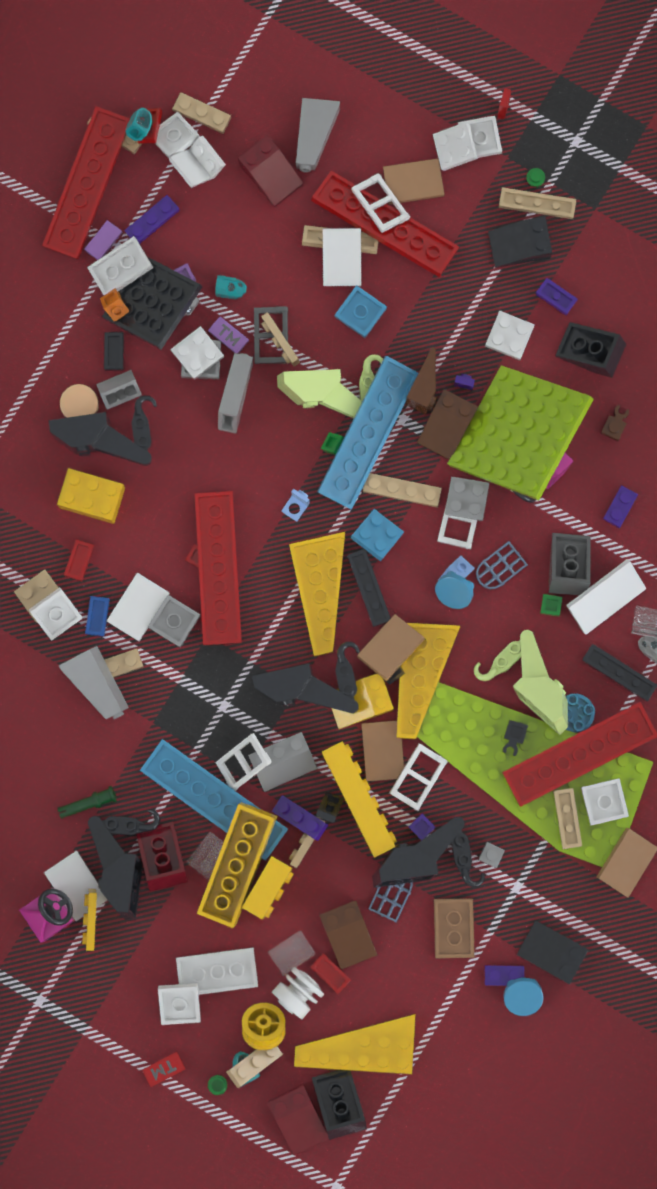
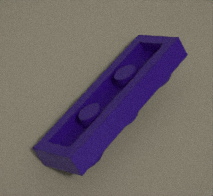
(152, 219)
(300, 818)

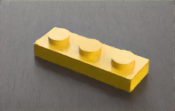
(89, 919)

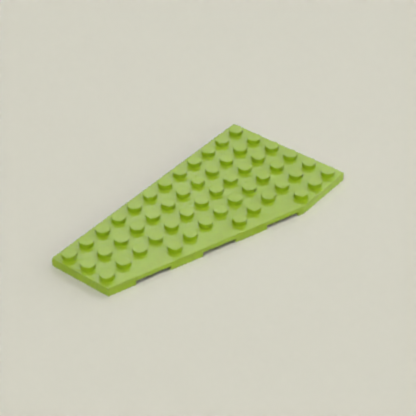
(472, 739)

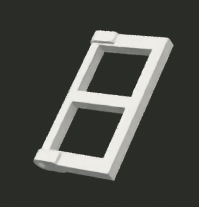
(390, 197)
(462, 544)
(249, 773)
(395, 793)

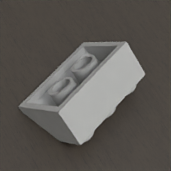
(288, 761)

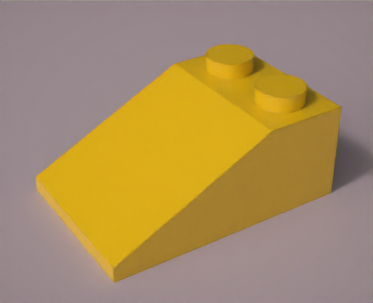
(372, 702)

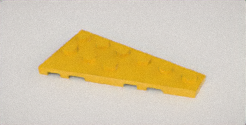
(318, 577)
(422, 675)
(376, 1048)

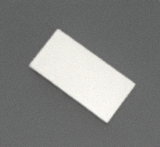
(606, 596)
(219, 970)

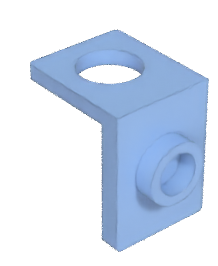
(299, 498)
(460, 567)

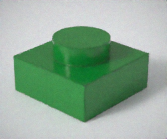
(332, 443)
(551, 605)

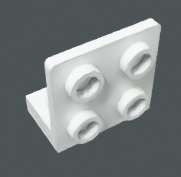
(198, 163)

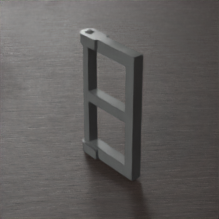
(271, 310)

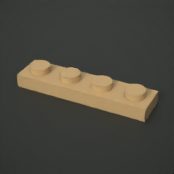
(537, 203)
(314, 237)
(402, 490)

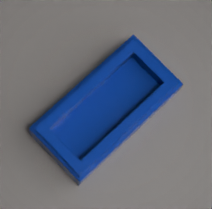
(97, 616)

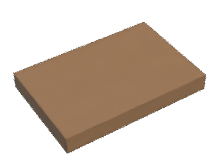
(414, 180)
(390, 647)
(382, 751)
(627, 862)
(454, 928)

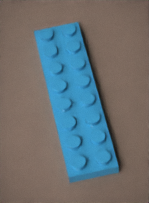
(368, 432)
(200, 789)

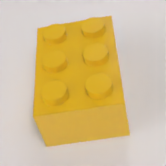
(91, 496)
(268, 888)

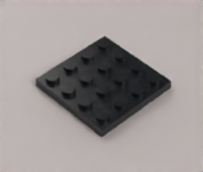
(156, 304)

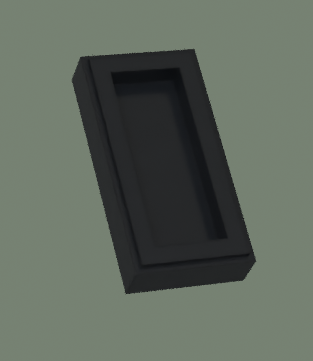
(114, 351)

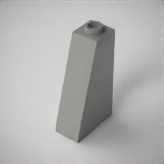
(315, 127)
(234, 393)
(95, 682)

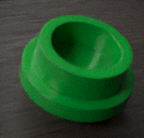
(535, 177)
(217, 1085)

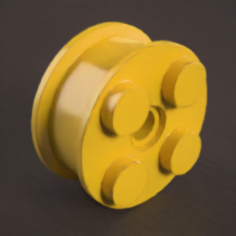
(263, 1026)

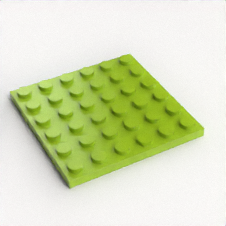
(520, 432)

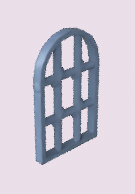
(501, 559)
(394, 902)

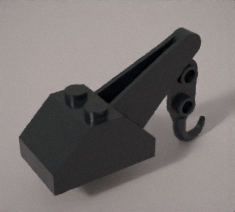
(93, 433)
(299, 684)
(418, 862)
(121, 871)

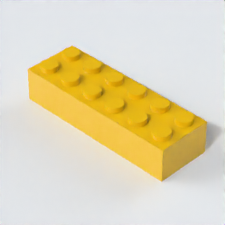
(358, 799)
(237, 864)

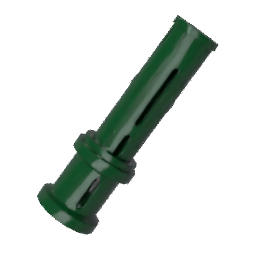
(96, 800)

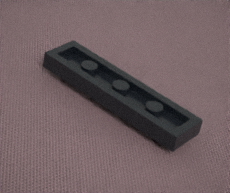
(369, 587)
(619, 672)

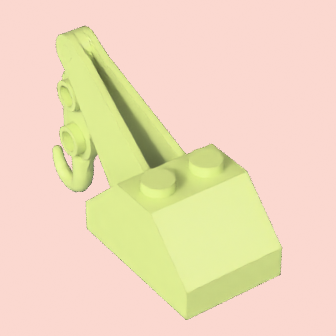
(324, 388)
(535, 687)

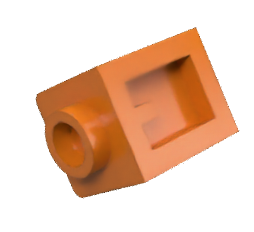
(114, 305)

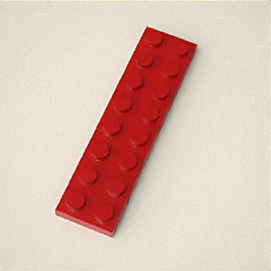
(86, 183)
(407, 238)
(218, 568)
(580, 754)

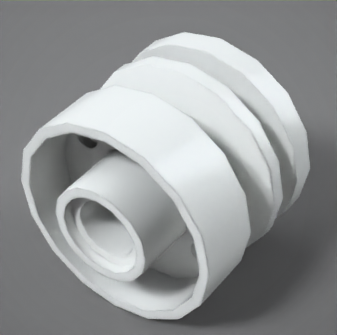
(295, 995)

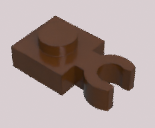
(614, 425)

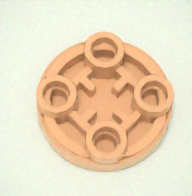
(78, 401)

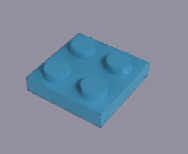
(360, 311)
(377, 535)

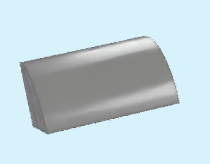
(119, 389)

